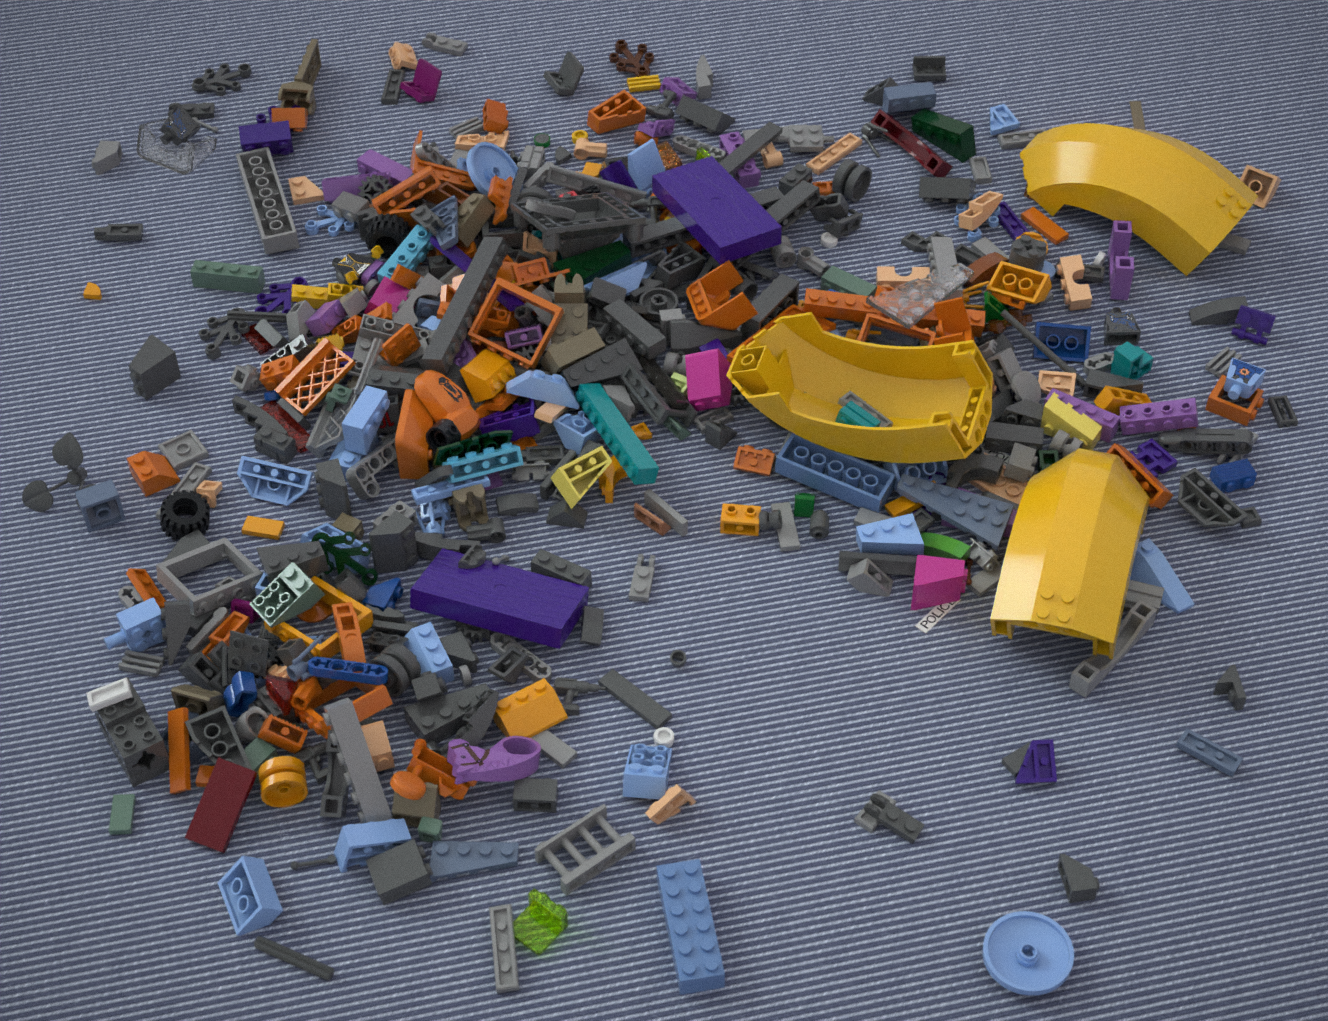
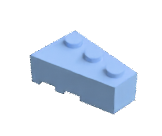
(364, 419)

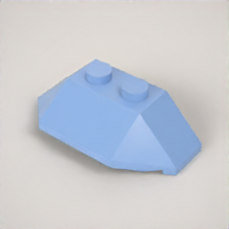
(627, 277)
(543, 387)
(273, 481)

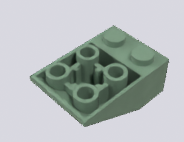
(287, 596)

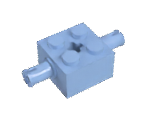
(139, 627)

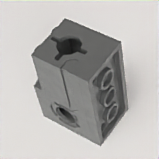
(133, 739)

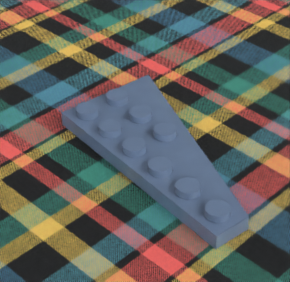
(965, 510)

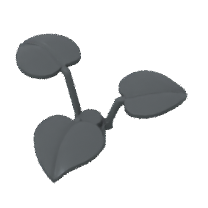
(65, 452)

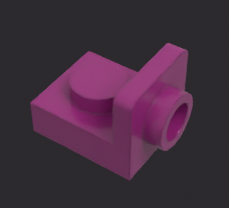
(244, 607)

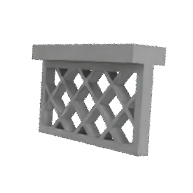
(329, 427)

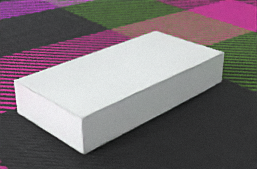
(109, 694)

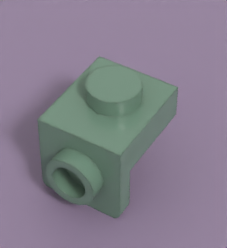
(338, 394)

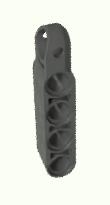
(1208, 441)

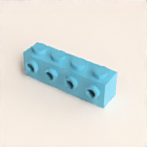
(409, 253)
(484, 463)

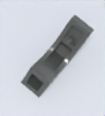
(975, 467)
(292, 649)

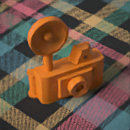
(428, 767)

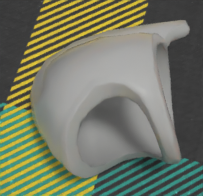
(249, 724)

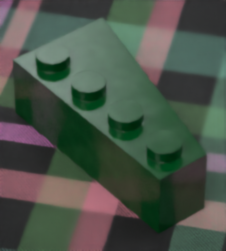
(945, 133)
(596, 262)

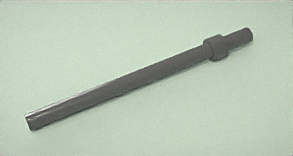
(1041, 346)

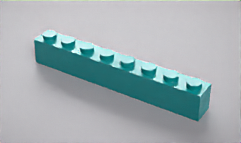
(617, 434)

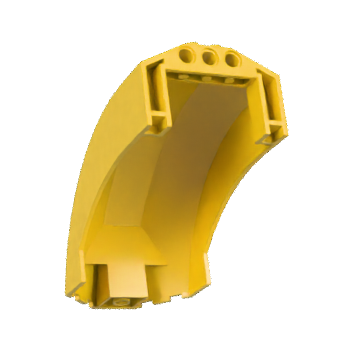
(1162, 185)
(930, 392)
(1072, 550)

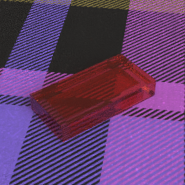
(257, 341)

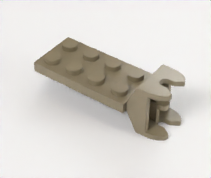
(301, 90)
(572, 300)
(468, 503)

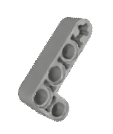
(366, 472)

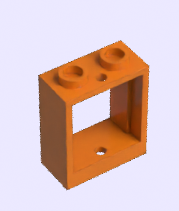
(1230, 410)

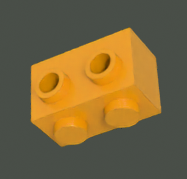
(740, 519)

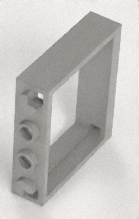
(203, 556)

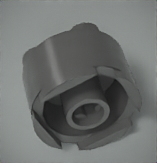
(1028, 253)

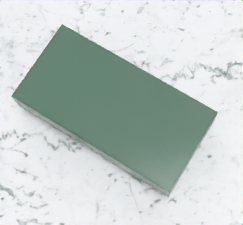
(122, 814)

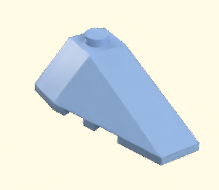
(576, 430)
(1153, 569)

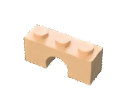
(887, 277)
(1076, 295)

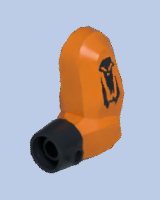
(448, 407)

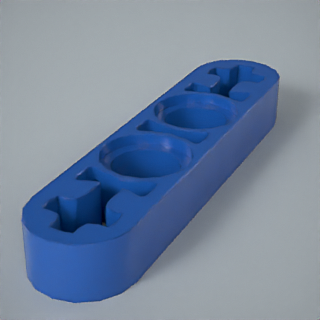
(324, 668)

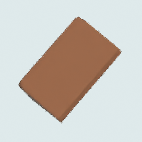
(650, 520)

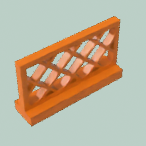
(307, 370)

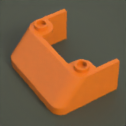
(453, 176)
(712, 291)
(952, 322)
(410, 438)

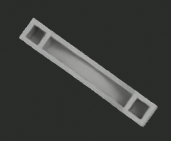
(1094, 669)

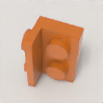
(754, 461)

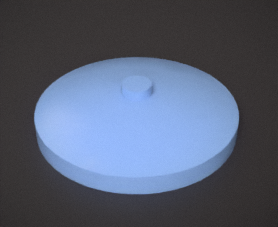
(485, 162)
(1028, 953)

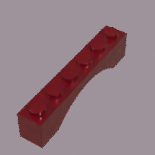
(919, 150)

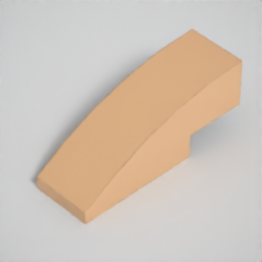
(979, 210)

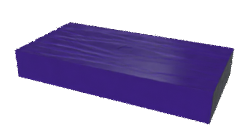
(716, 210)
(500, 599)

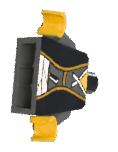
(353, 265)

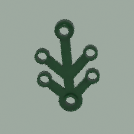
(343, 555)

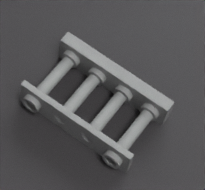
(588, 867)

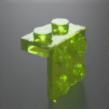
(540, 922)

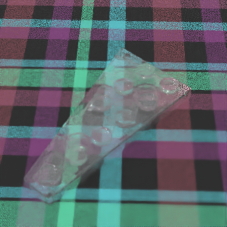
(916, 298)

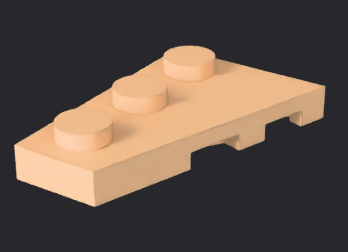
(466, 142)

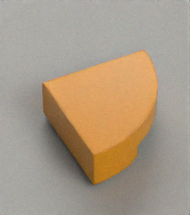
(92, 291)
(642, 431)

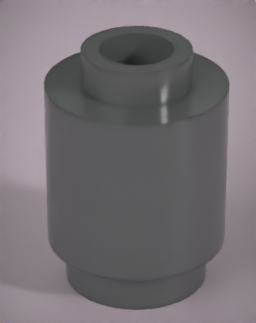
(819, 524)

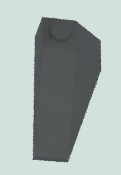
(688, 337)
(217, 737)

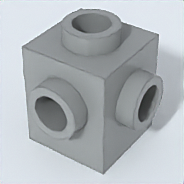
(245, 377)

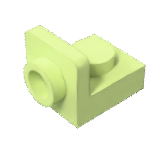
(681, 383)

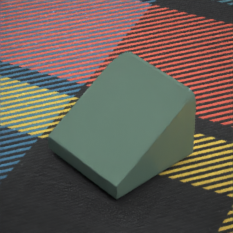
(430, 829)

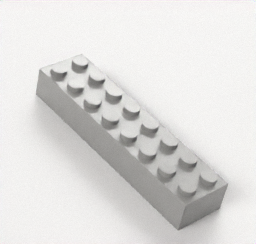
(267, 201)

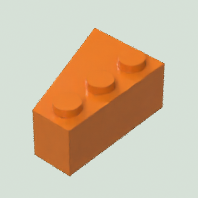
(616, 113)

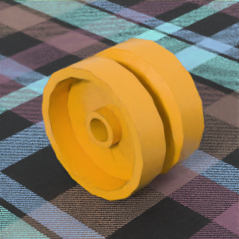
(283, 781)

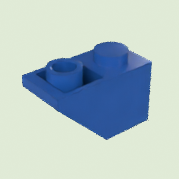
(384, 594)

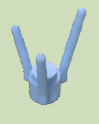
(432, 526)

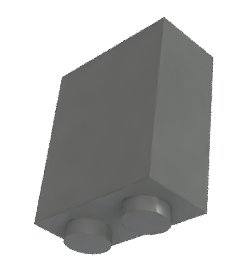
(400, 871)

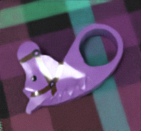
(506, 761)

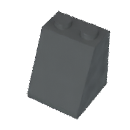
(153, 368)

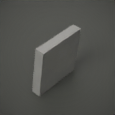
(183, 450)

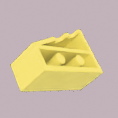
(1061, 416)
(580, 474)

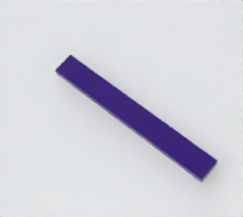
(463, 261)

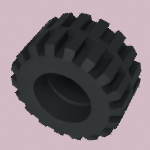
(387, 232)
(184, 503)

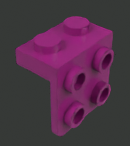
(424, 83)

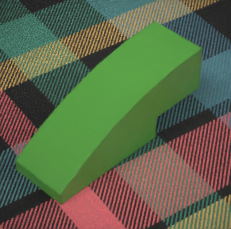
(944, 546)

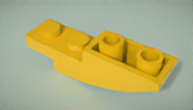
(319, 295)

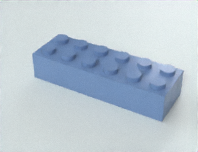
(835, 473)
(690, 927)

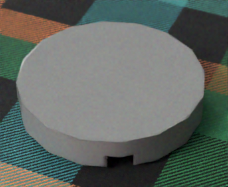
(1026, 387)

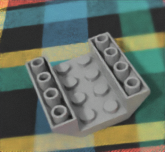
(383, 329)

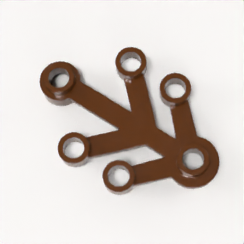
(621, 47)
(998, 326)

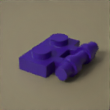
(1254, 319)
(1156, 456)

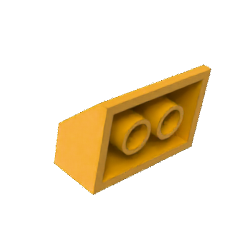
(1020, 283)
(487, 375)
(529, 710)

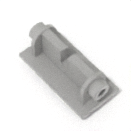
(538, 470)
(988, 558)

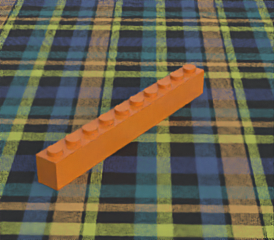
(854, 308)

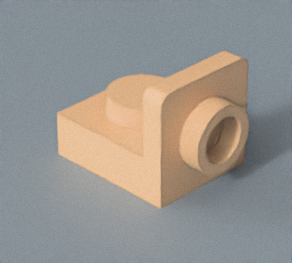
(209, 490)

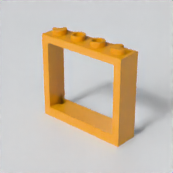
(331, 645)

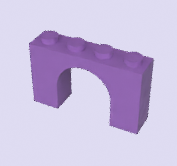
(1120, 265)

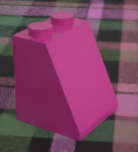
(388, 292)
(707, 379)
(937, 581)

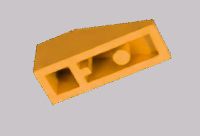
(1112, 398)

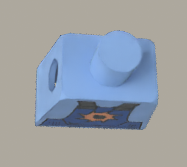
(1243, 379)

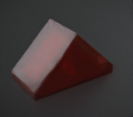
(281, 692)

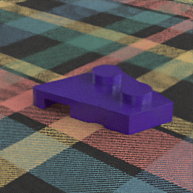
(1038, 764)

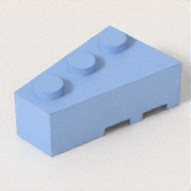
(332, 531)
(891, 536)
(367, 840)

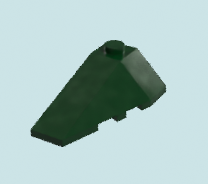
(476, 443)

